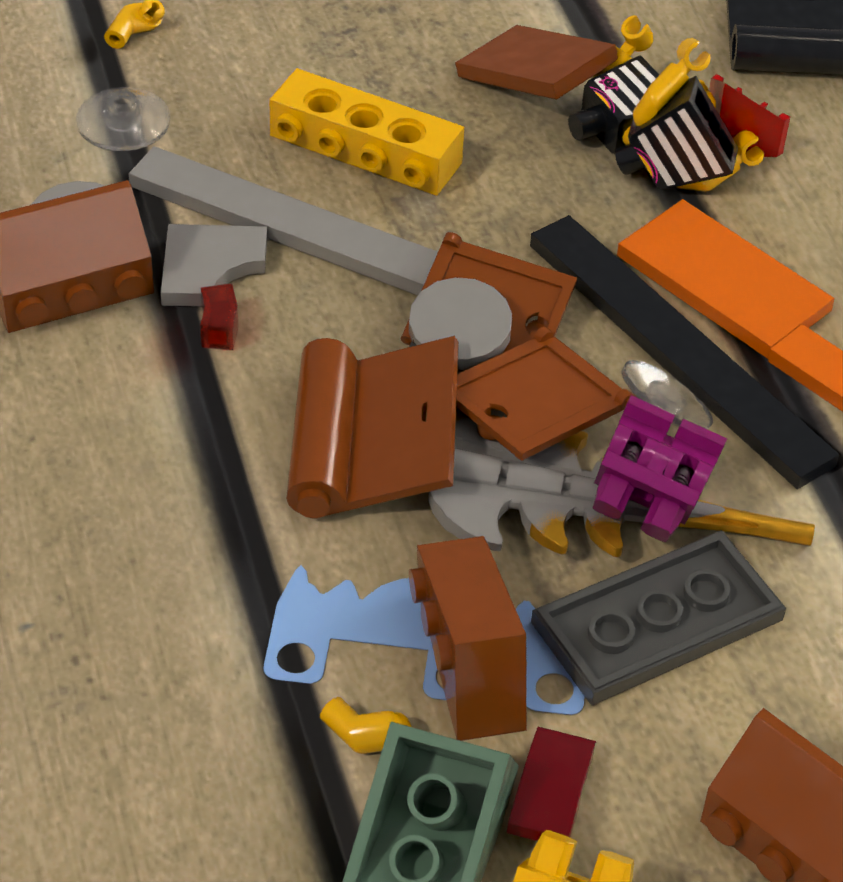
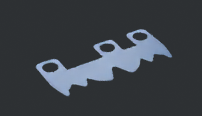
(388, 619)

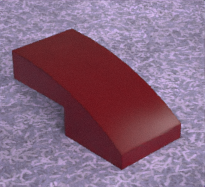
(551, 784)

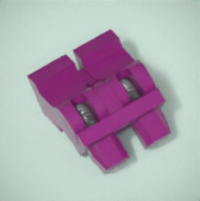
(655, 468)

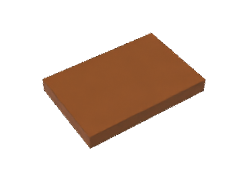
(537, 61)

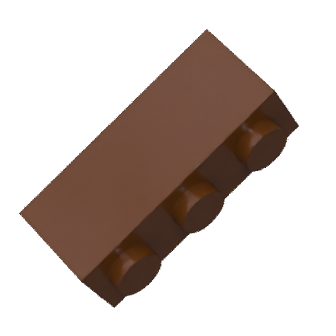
(72, 256)
(779, 804)

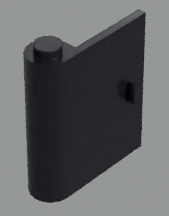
(786, 35)

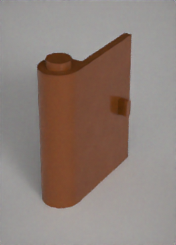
(366, 426)

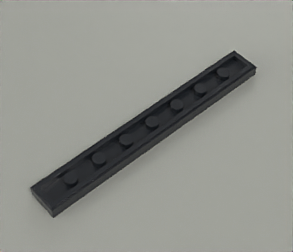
(686, 353)

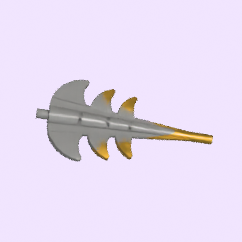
(553, 489)

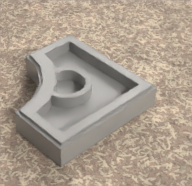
(209, 257)

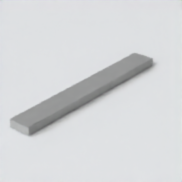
(286, 218)

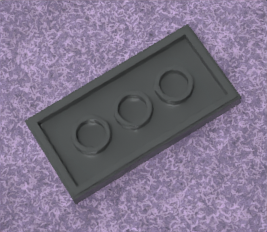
(657, 616)

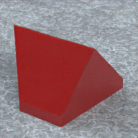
(743, 114)

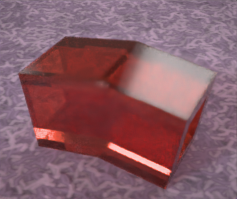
(219, 317)

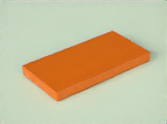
(724, 277)

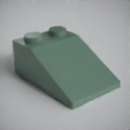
(431, 810)

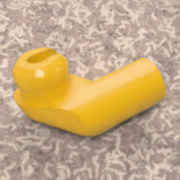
(132, 20)
(360, 732)

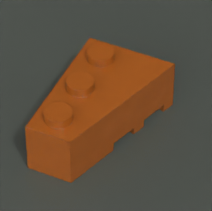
(473, 636)

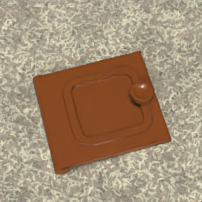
(526, 286)
(541, 390)

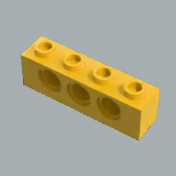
(366, 131)

